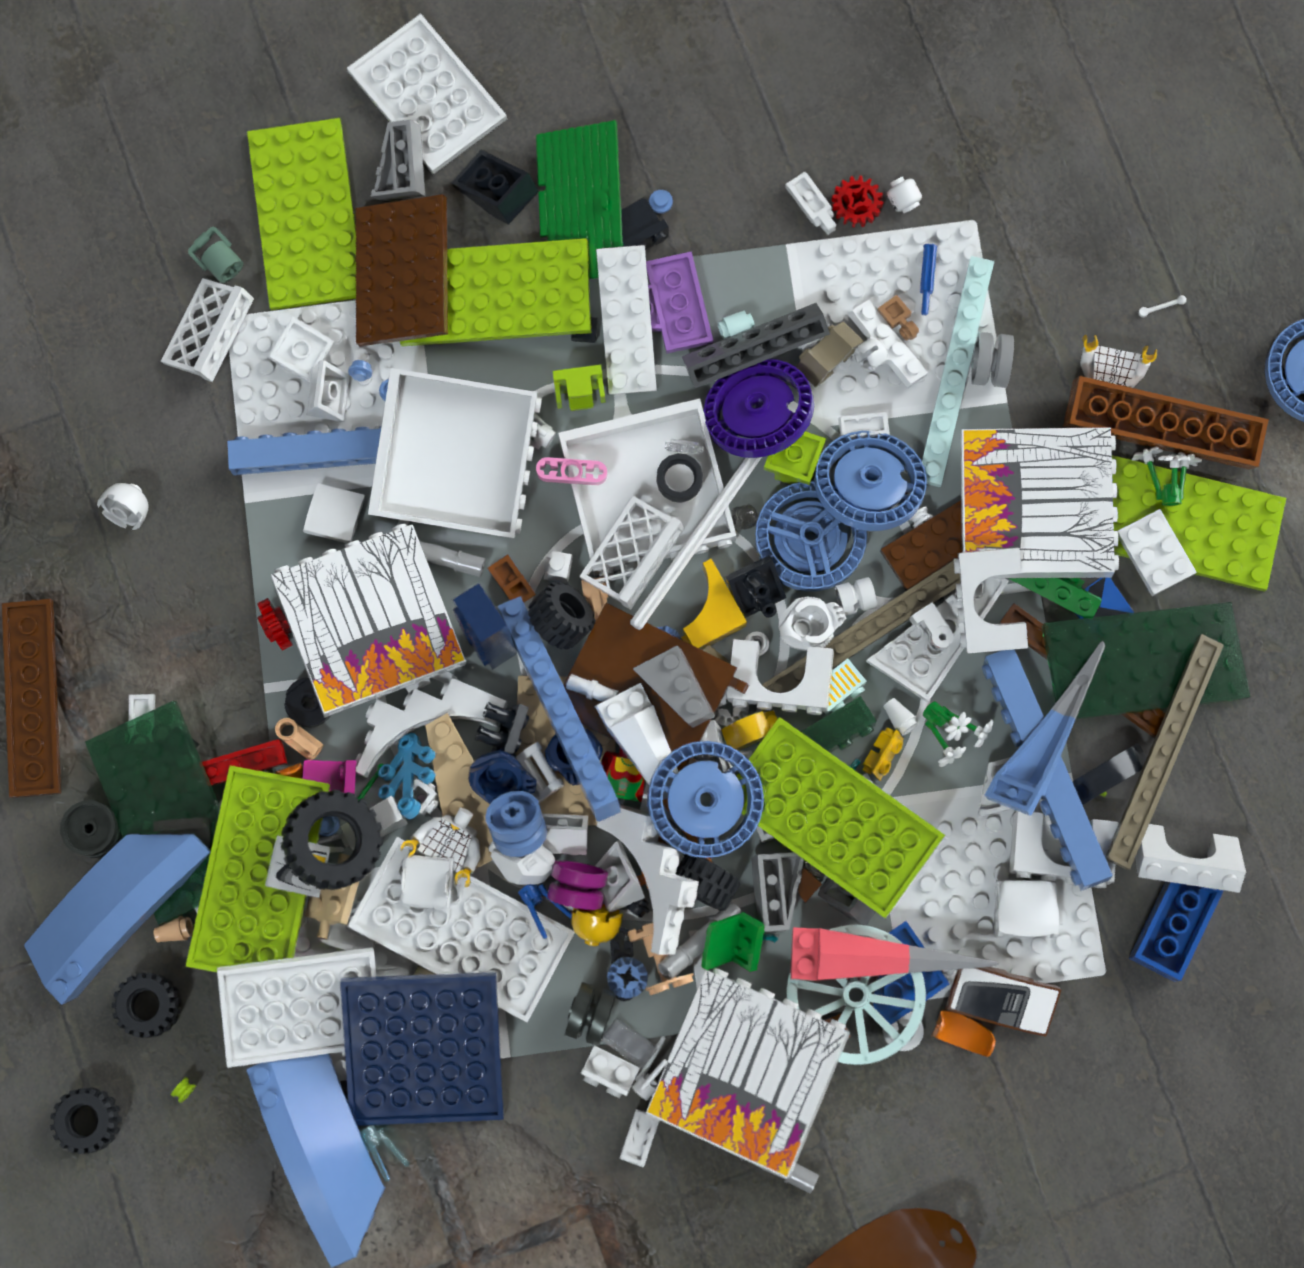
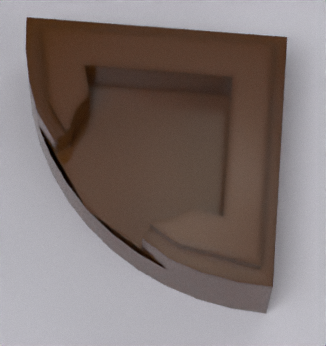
(808, 885)

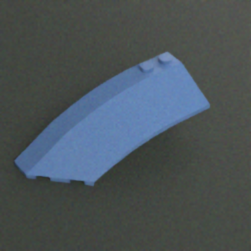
(110, 908)
(319, 1150)

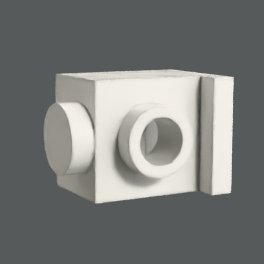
(558, 567)

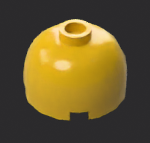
(596, 925)

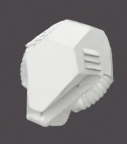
(810, 623)
(526, 869)

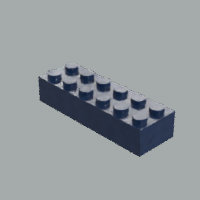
(484, 627)

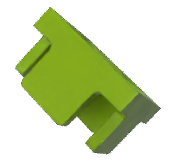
(579, 385)
(797, 461)

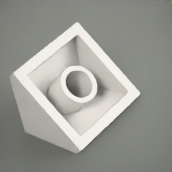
(328, 392)
(622, 883)

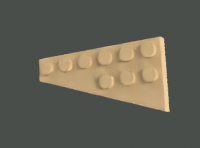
(451, 777)

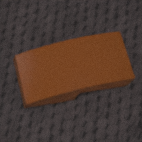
(511, 579)

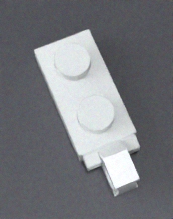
(812, 202)

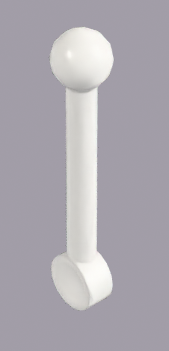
(1143, 312)

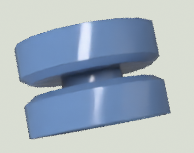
(516, 823)

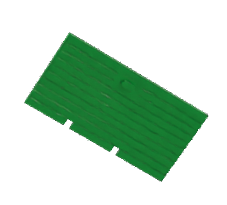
(581, 187)

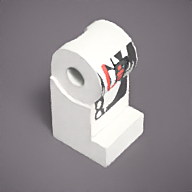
(934, 625)

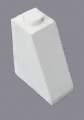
(387, 815)

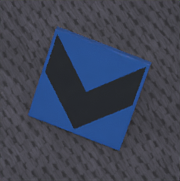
(1112, 600)

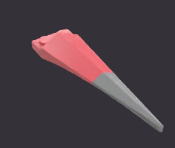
(838, 955)

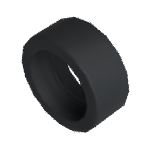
(688, 461)

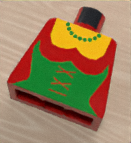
(623, 776)

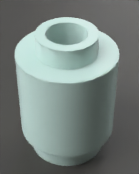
(735, 324)

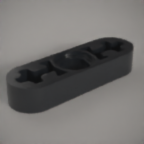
(627, 945)

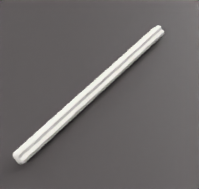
(693, 542)

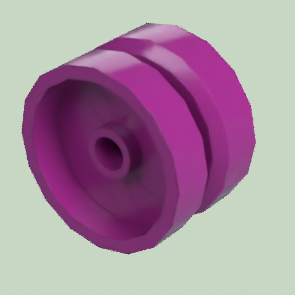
(577, 885)

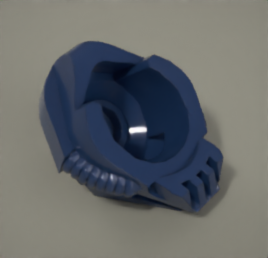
(558, 761)
(499, 774)

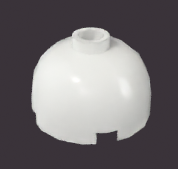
(124, 505)

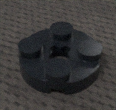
(294, 704)

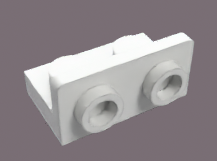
(610, 1071)

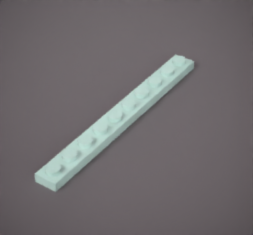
(956, 369)

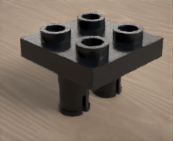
(756, 588)
(511, 723)

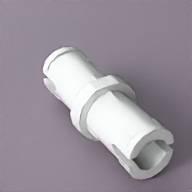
(590, 688)

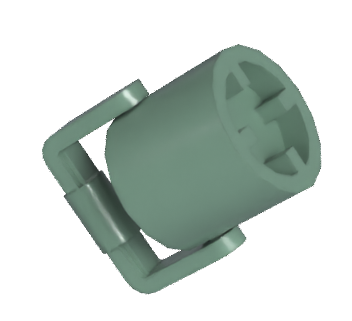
(218, 257)

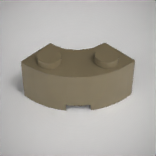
(828, 353)

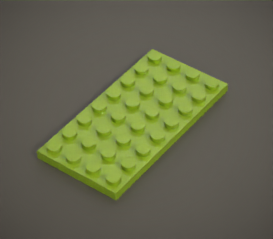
(304, 213)
(516, 292)
(1221, 526)
(839, 819)
(237, 913)

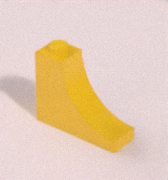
(719, 615)

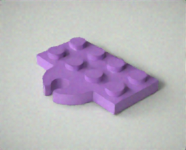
(677, 303)

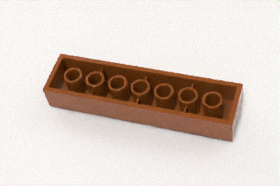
(1167, 422)

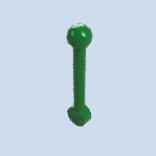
(370, 783)

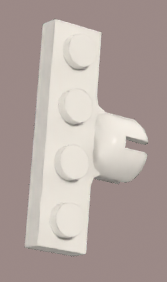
(884, 346)

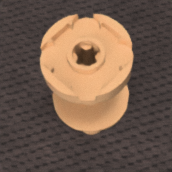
(646, 934)

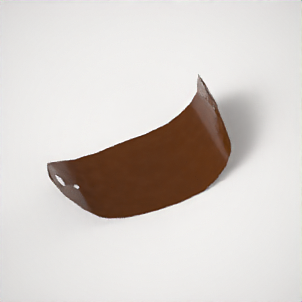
(903, 1241)

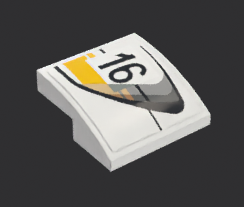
(280, 874)

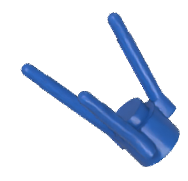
(531, 896)

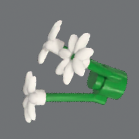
(1172, 493)
(939, 716)

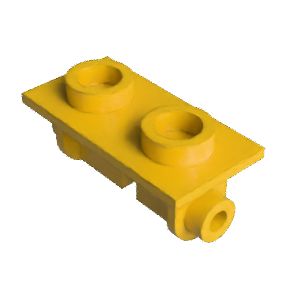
(889, 743)

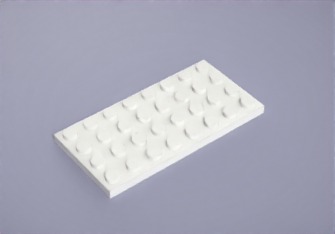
(475, 936)

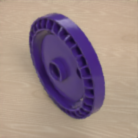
(758, 409)

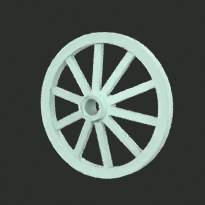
(900, 1040)

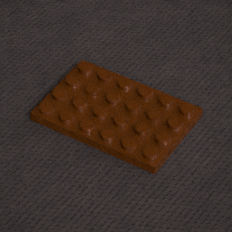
(401, 270)

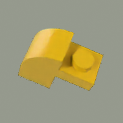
(749, 729)

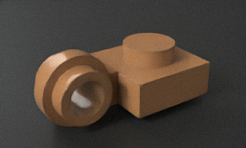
(896, 313)

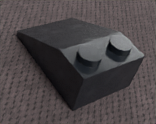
(496, 186)

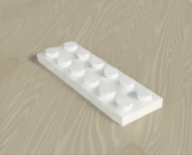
(626, 319)

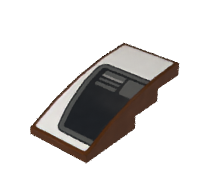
(1004, 999)

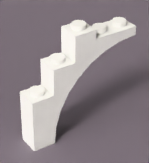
(391, 723)
(658, 863)

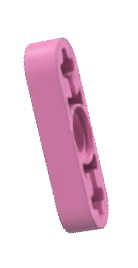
(553, 475)

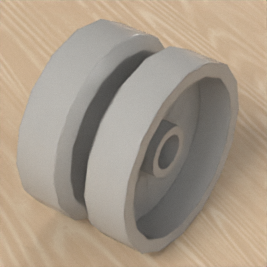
(992, 359)

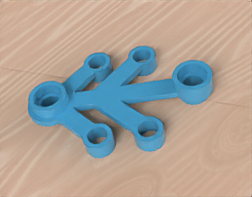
(407, 748)

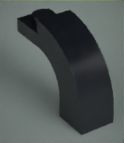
(1110, 773)

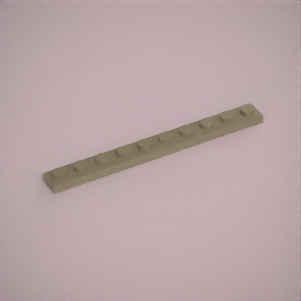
(874, 626)
(1164, 752)

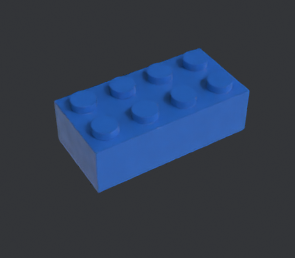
(1175, 928)

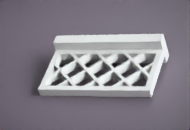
(221, 333)
(650, 562)

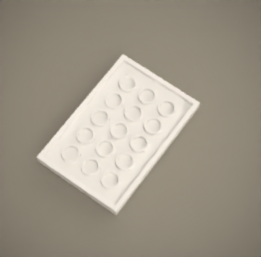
(424, 81)
(287, 1005)

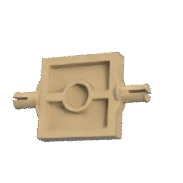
(332, 905)

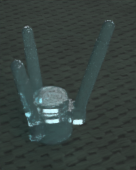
(371, 1139)

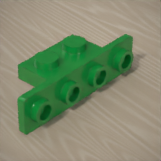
(1064, 592)

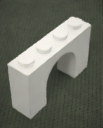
(979, 634)
(809, 695)
(1029, 858)
(1221, 870)

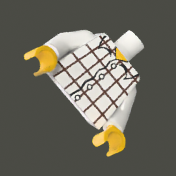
(1114, 365)
(449, 839)

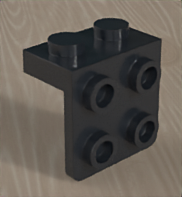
(642, 225)

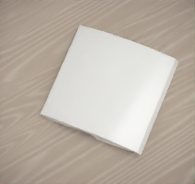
(334, 513)

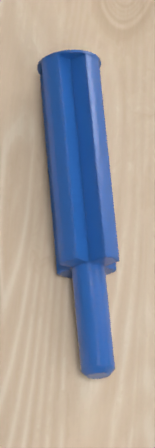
(927, 275)

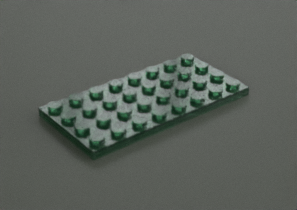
(1144, 657)
(152, 776)

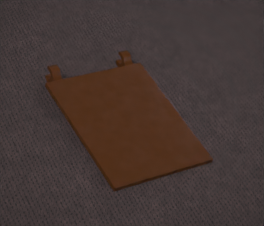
(618, 647)

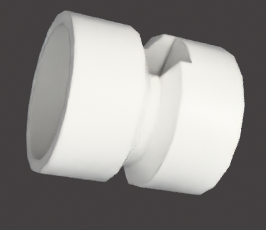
(856, 596)

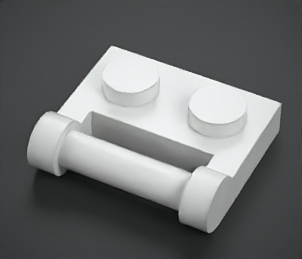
(542, 791)

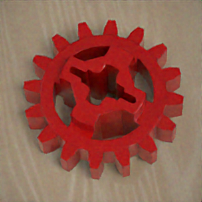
(852, 192)
(274, 624)

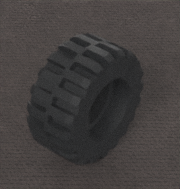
(366, 840)

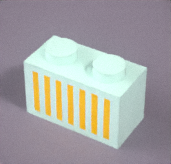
(845, 683)

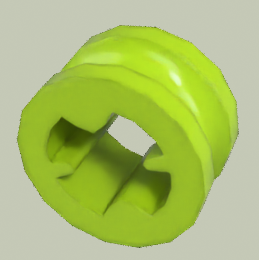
(183, 1090)

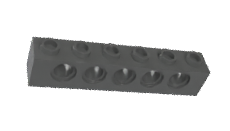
(756, 345)

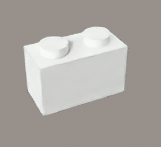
(566, 834)

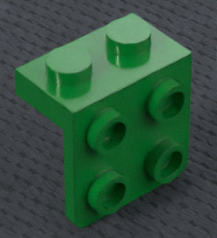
(735, 940)

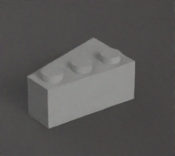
(401, 163)
(676, 683)
(775, 888)

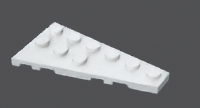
(912, 659)

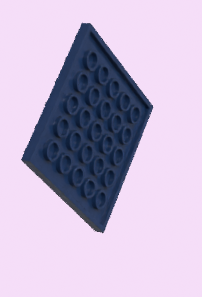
(422, 1048)

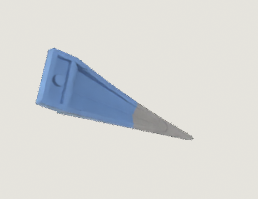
(1031, 767)

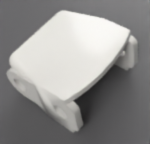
(1026, 909)

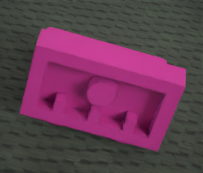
(336, 773)

